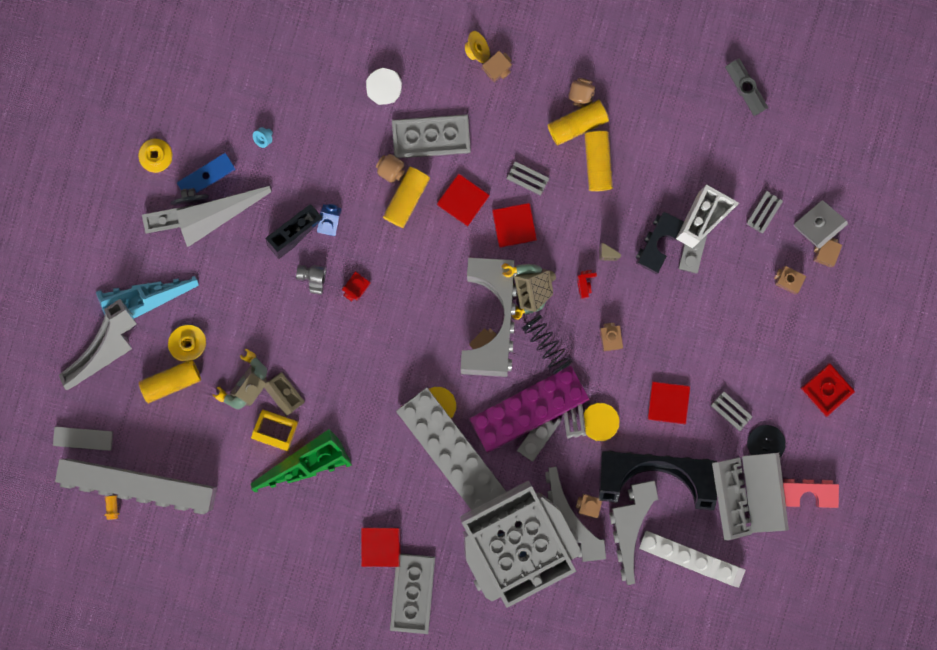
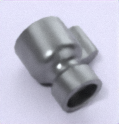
(314, 275)

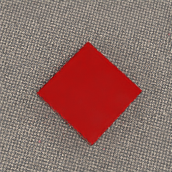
(463, 200)
(514, 225)
(827, 389)
(668, 403)
(380, 547)

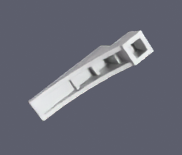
(692, 559)

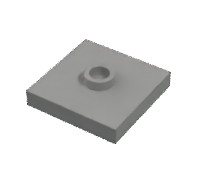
(820, 224)

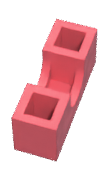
(825, 493)

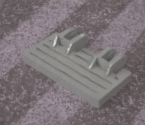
(731, 499)

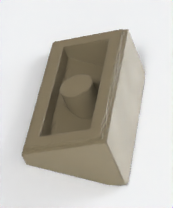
(607, 253)
(284, 394)

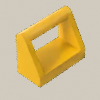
(285, 445)

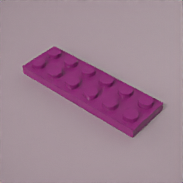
(529, 409)

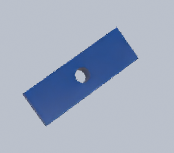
(217, 170)

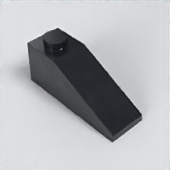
(293, 231)

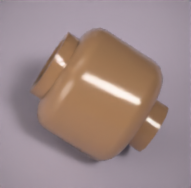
(581, 92)
(390, 168)

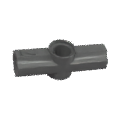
(752, 98)

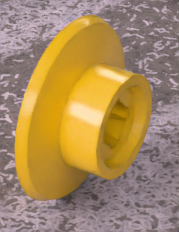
(477, 47)
(155, 164)

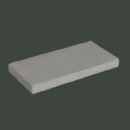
(431, 136)
(765, 492)
(412, 594)

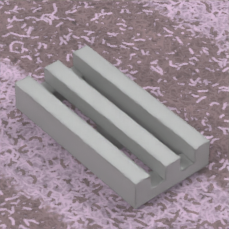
(530, 171)
(772, 198)
(736, 405)
(576, 433)

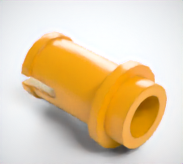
(111, 507)

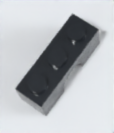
(665, 226)

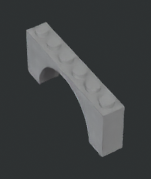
(493, 357)

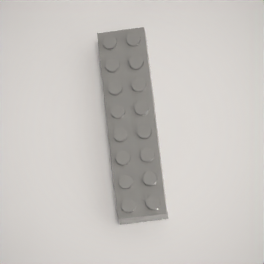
(450, 449)
(135, 484)

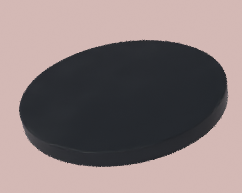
(189, 196)
(766, 440)

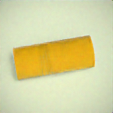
(578, 122)
(598, 160)
(405, 202)
(169, 381)

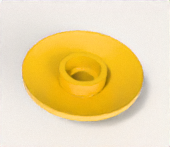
(181, 337)

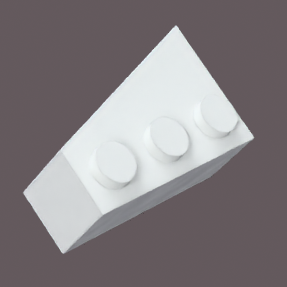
(706, 212)

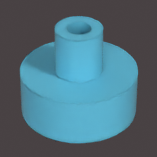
(262, 137)

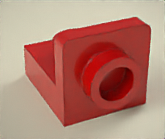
(583, 286)
(355, 287)

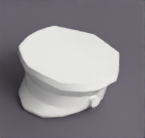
(383, 86)

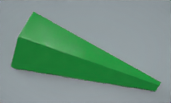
(318, 455)

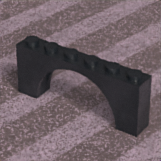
(619, 467)

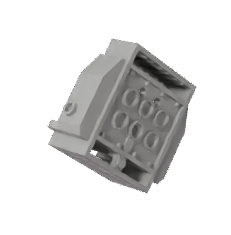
(496, 558)

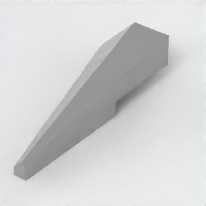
(206, 217)

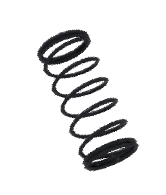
(528, 325)

